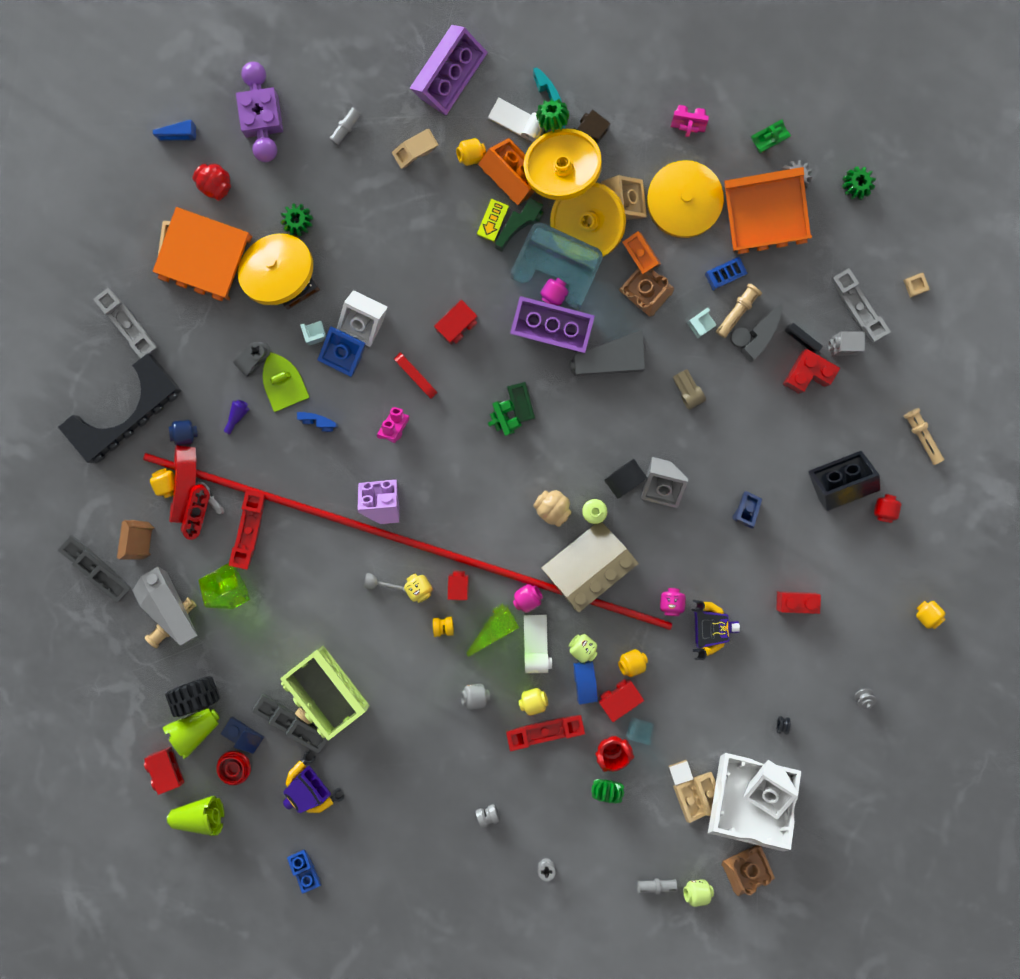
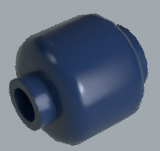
(182, 432)

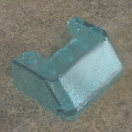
(559, 257)

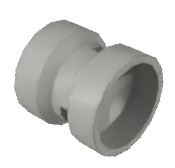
(487, 816)

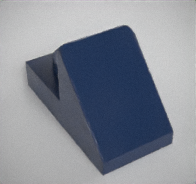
(748, 509)
(242, 735)

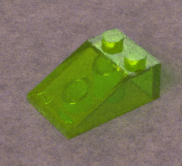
(497, 626)

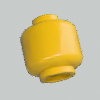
(470, 151)
(163, 482)
(930, 614)
(632, 663)

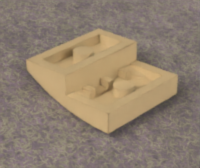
(696, 796)

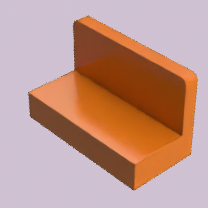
(641, 252)

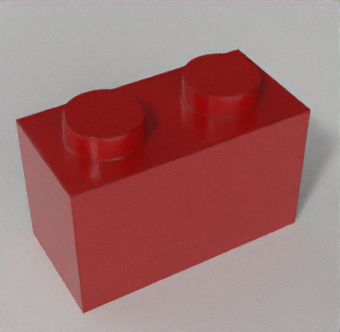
(456, 322)
(458, 586)
(798, 602)
(620, 700)
(163, 771)

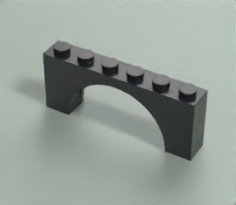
(156, 391)

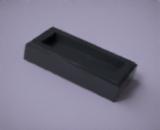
(803, 338)

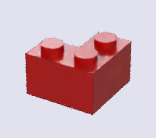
(810, 367)

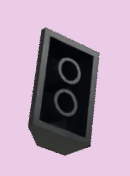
(845, 480)

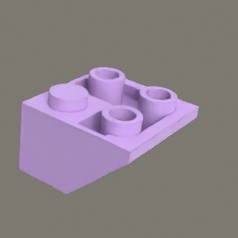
(379, 501)

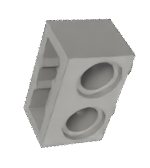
(847, 343)

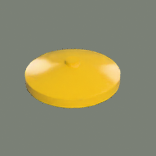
(562, 164)
(685, 199)
(592, 217)
(275, 269)

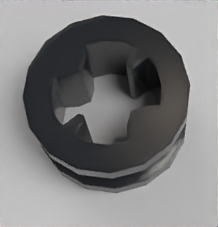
(783, 725)

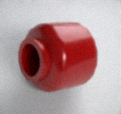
(887, 508)

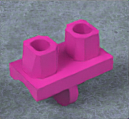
(689, 122)
(393, 425)

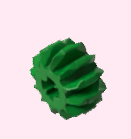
(552, 115)
(852, 184)
(289, 222)
(607, 791)

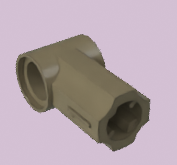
(691, 393)

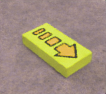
(492, 220)

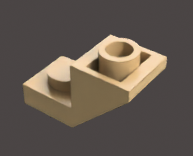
(415, 147)

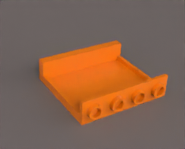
(767, 210)
(201, 254)

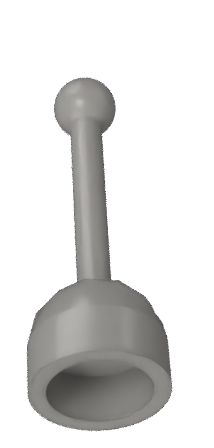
(371, 582)

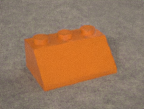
(506, 167)

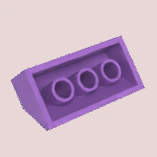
(449, 69)
(552, 324)

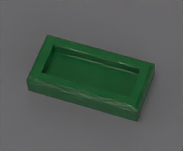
(521, 401)

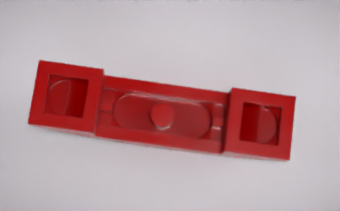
(184, 481)
(248, 530)
(545, 731)

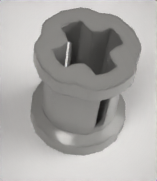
(551, 872)

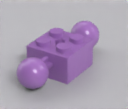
(256, 100)

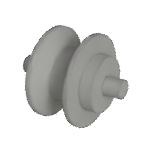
(865, 698)

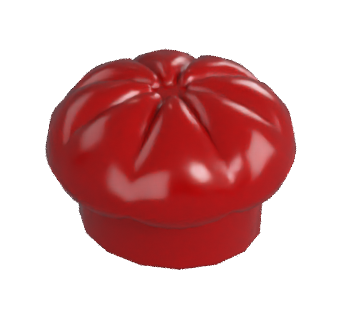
(233, 768)

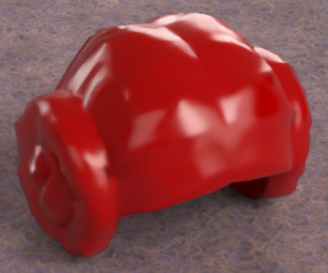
(212, 181)
(614, 754)

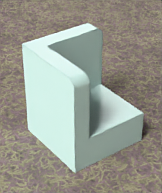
(701, 323)
(313, 333)

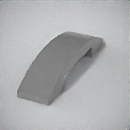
(859, 307)
(125, 322)

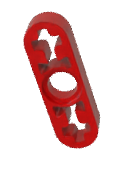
(415, 375)
(197, 520)

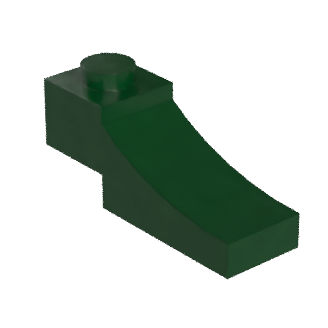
(530, 214)

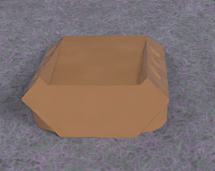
(647, 290)
(134, 539)
(748, 870)

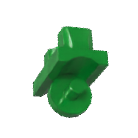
(770, 136)
(501, 409)

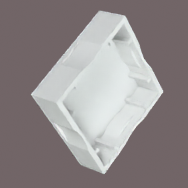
(741, 820)

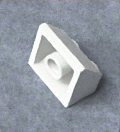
(361, 317)
(771, 790)

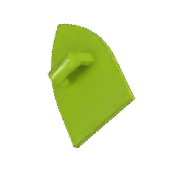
(282, 382)

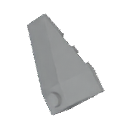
(162, 603)

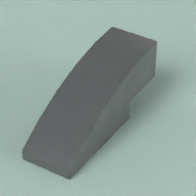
(762, 334)

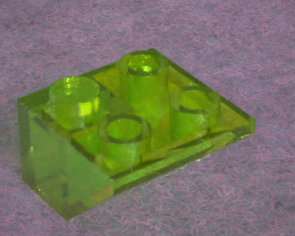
(223, 588)

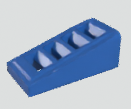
(180, 131)
(712, 279)

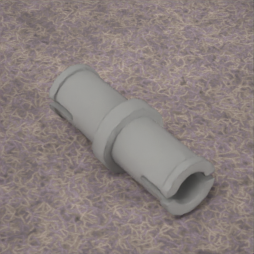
(345, 126)
(657, 886)

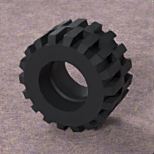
(192, 696)

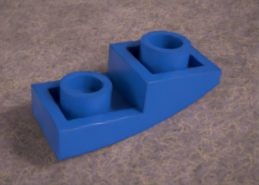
(321, 422)
(586, 682)
(304, 871)

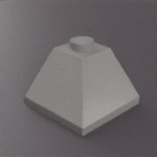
(664, 483)

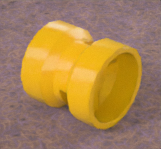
(438, 626)

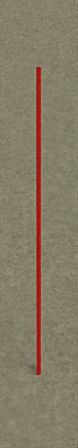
(408, 541)

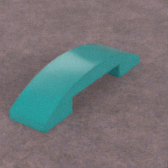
(544, 83)

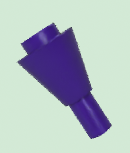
(237, 412)

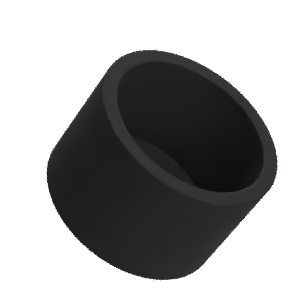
(625, 478)

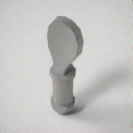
(213, 503)

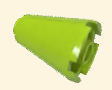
(191, 731)
(198, 817)

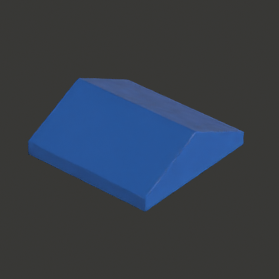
(341, 351)

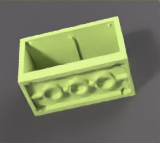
(342, 683)

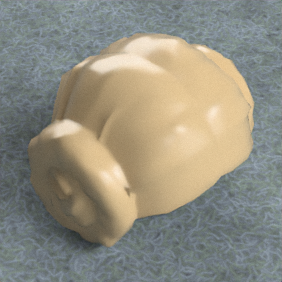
(553, 507)

